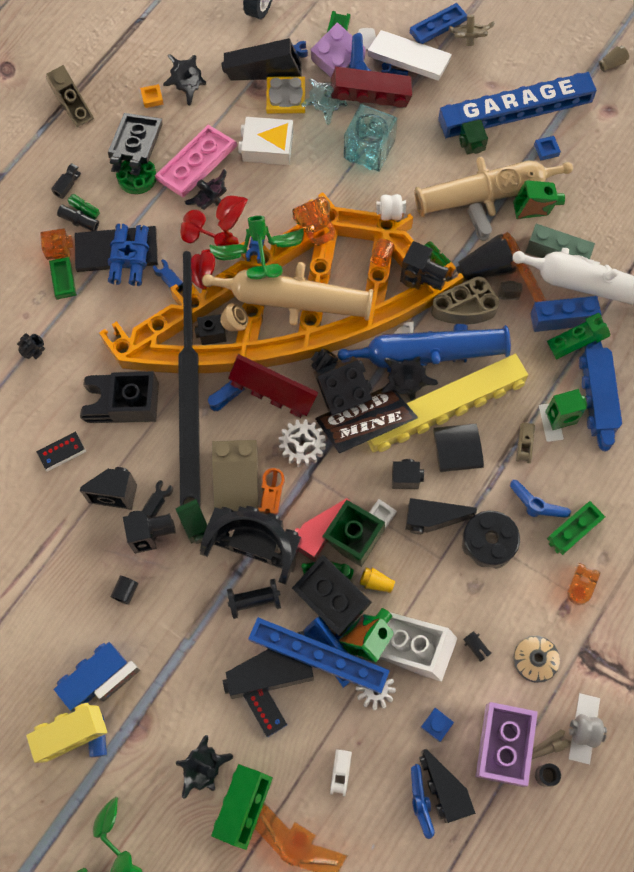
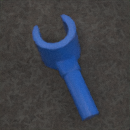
(388, 69)

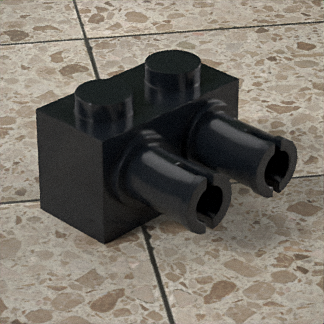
(419, 268)
(143, 531)

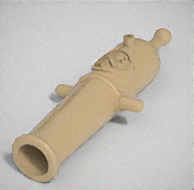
(484, 186)
(296, 294)

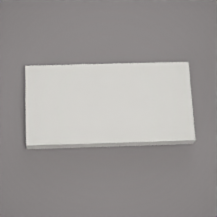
(409, 55)

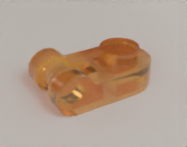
(580, 591)

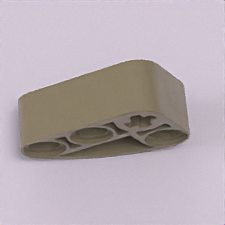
(469, 310)

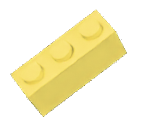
(66, 733)

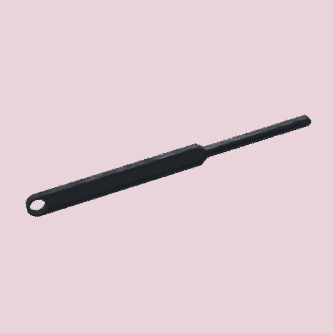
(189, 398)

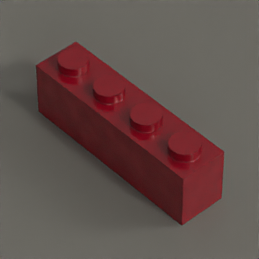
(371, 87)

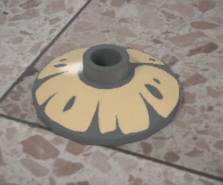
(529, 667)

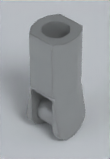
(480, 221)

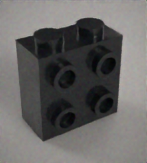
(343, 385)

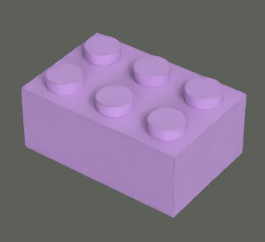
(506, 744)

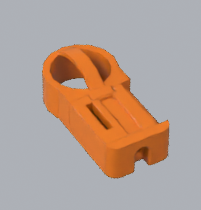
(272, 495)

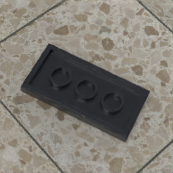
(94, 248)

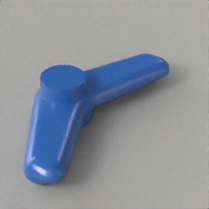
(357, 54)
(536, 505)
(420, 803)

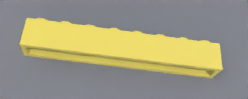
(456, 399)

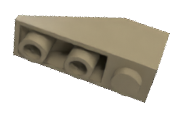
(69, 96)

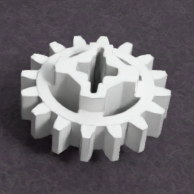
(310, 444)

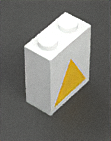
(266, 140)

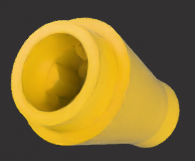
(375, 580)

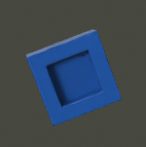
(547, 148)
(437, 724)

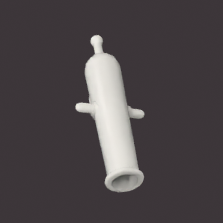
(581, 275)

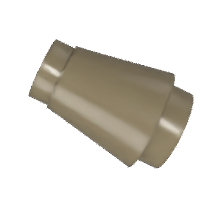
(614, 58)

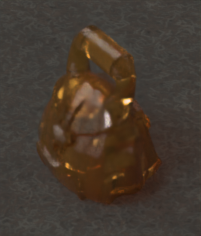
(314, 217)

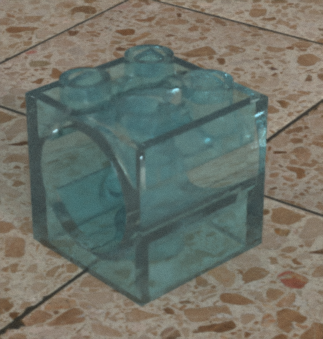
(374, 125)

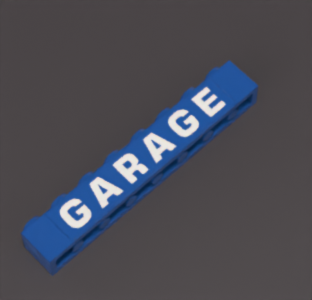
(519, 103)

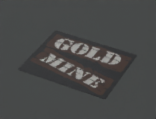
(366, 420)

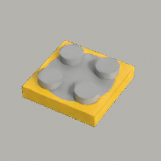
(285, 95)

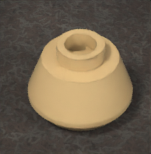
(234, 318)

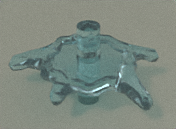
(321, 99)

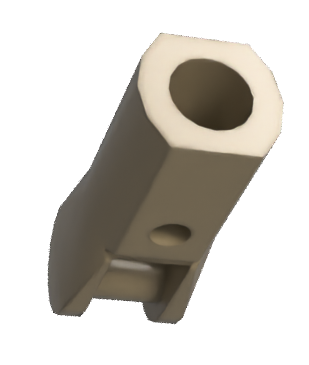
(526, 439)

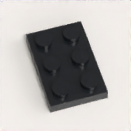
(332, 595)

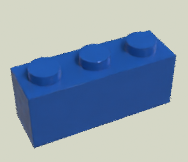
(563, 313)
(89, 676)

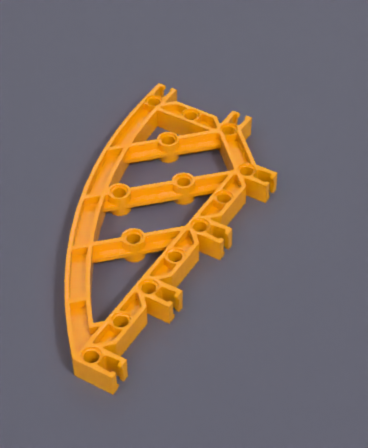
(147, 354)

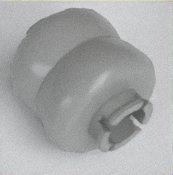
(587, 731)

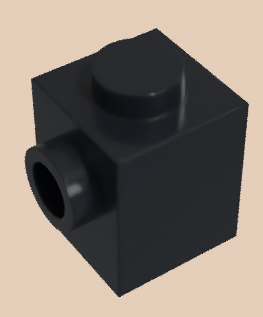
(210, 330)
(406, 474)

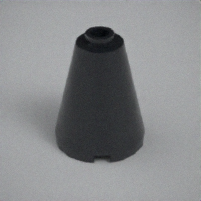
(488, 260)

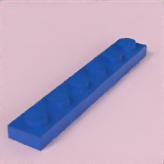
(319, 655)

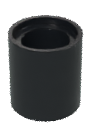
(124, 590)
(556, 775)

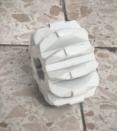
(377, 698)

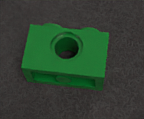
(566, 409)

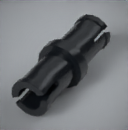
(78, 218)

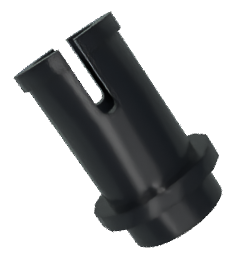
(476, 645)

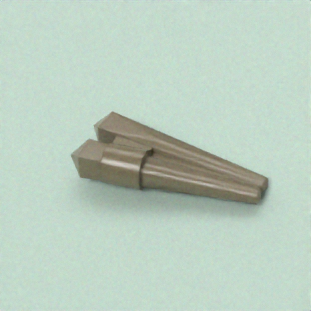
(551, 745)

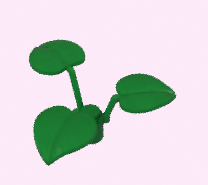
(258, 230)
(103, 825)

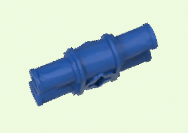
(119, 254)

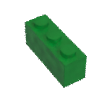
(242, 807)

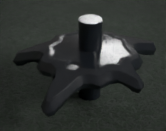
(185, 76)
(209, 192)
(407, 377)
(201, 767)

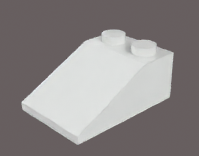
(419, 646)

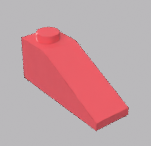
(314, 529)

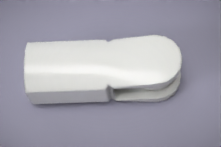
(341, 768)

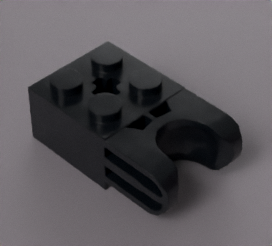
(123, 397)

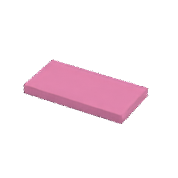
(195, 161)

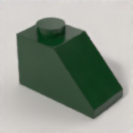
(192, 521)

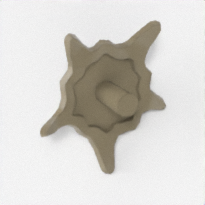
(471, 30)

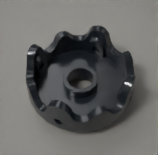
(483, 552)

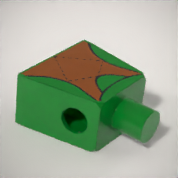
(537, 199)
(368, 636)

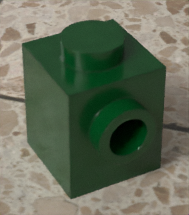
(473, 137)

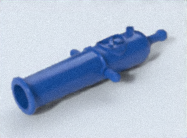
(434, 346)

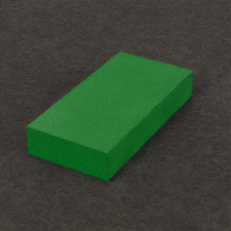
(62, 278)

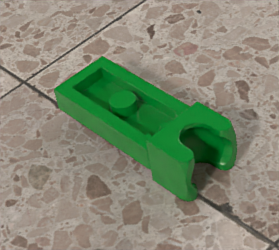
(592, 330)

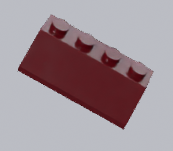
(272, 385)

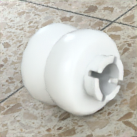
(391, 207)

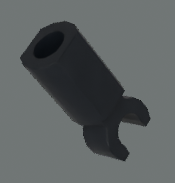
(66, 181)
(156, 500)

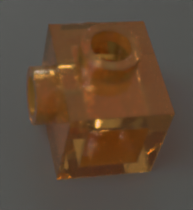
(56, 244)

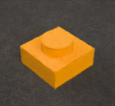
(152, 96)

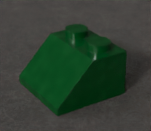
(354, 532)

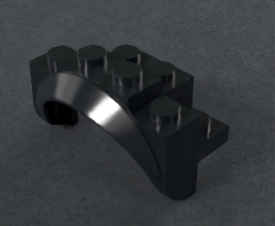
(254, 537)

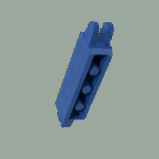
(601, 394)

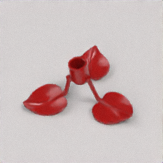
(228, 213)

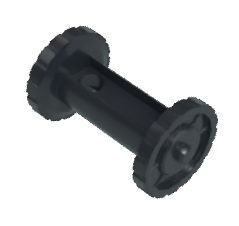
(253, 598)

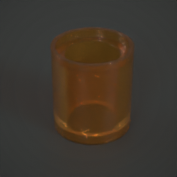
(382, 252)

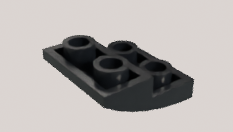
(458, 447)

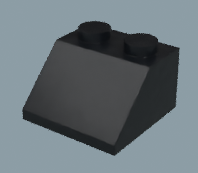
(111, 489)

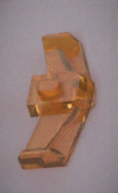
(296, 844)

